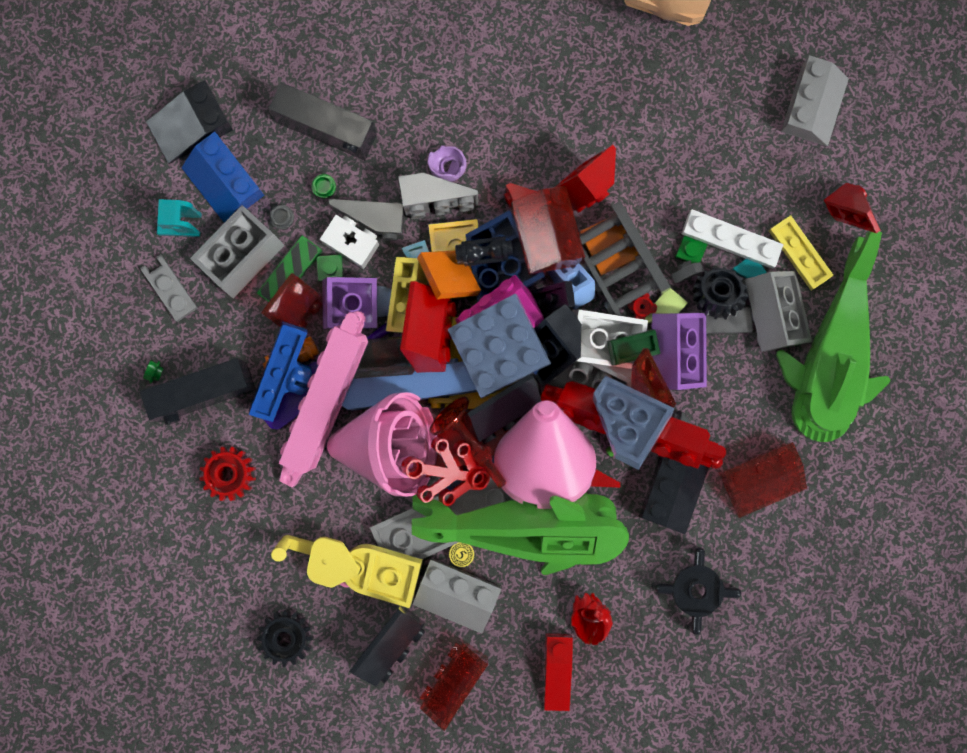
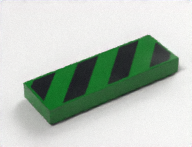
(296, 262)

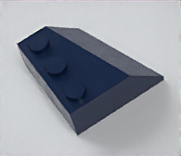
(491, 275)

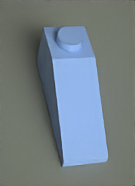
(582, 283)

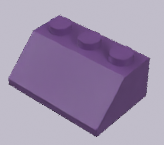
(682, 349)

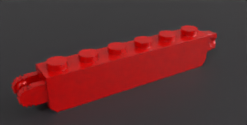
(677, 441)

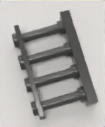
(642, 261)

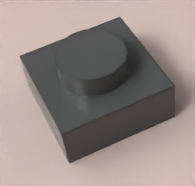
(686, 271)

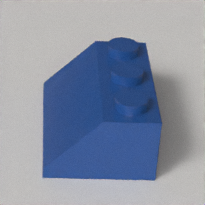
(220, 177)

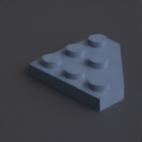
(630, 420)

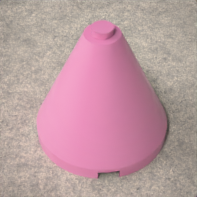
(383, 438)
(545, 457)

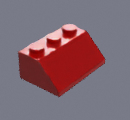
(591, 180)
(426, 329)

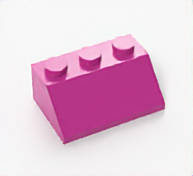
(505, 290)

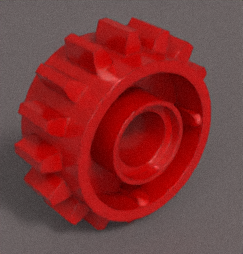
(214, 473)

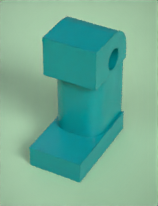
(169, 218)

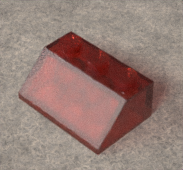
(548, 230)
(764, 479)
(453, 683)

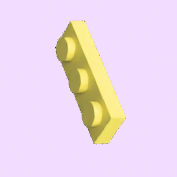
(801, 253)

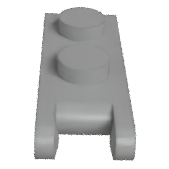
(170, 290)

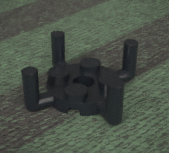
(683, 584)

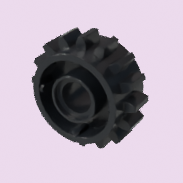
(723, 281)
(271, 638)

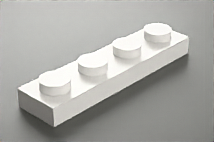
(732, 239)

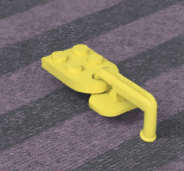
(383, 575)

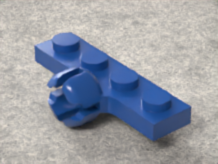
(281, 373)

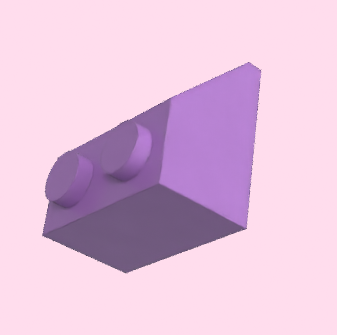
(349, 295)

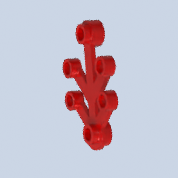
(449, 473)

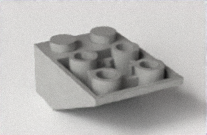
(422, 188)

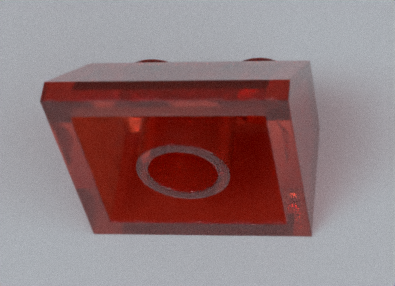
(293, 303)

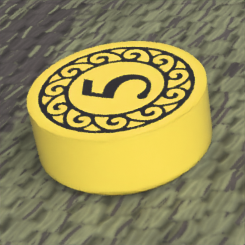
(461, 554)

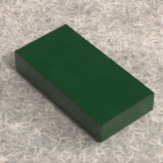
(629, 347)

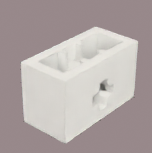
(357, 253)

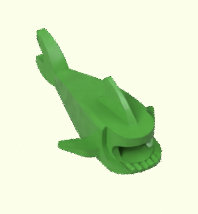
(838, 363)
(560, 536)

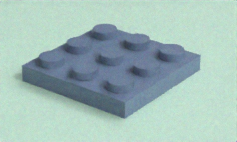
(499, 346)

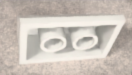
(601, 327)

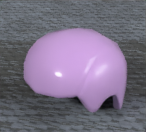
(437, 160)

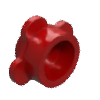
(642, 313)

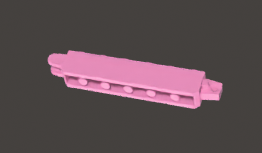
(324, 398)

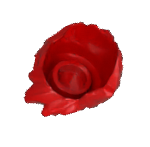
(591, 619)

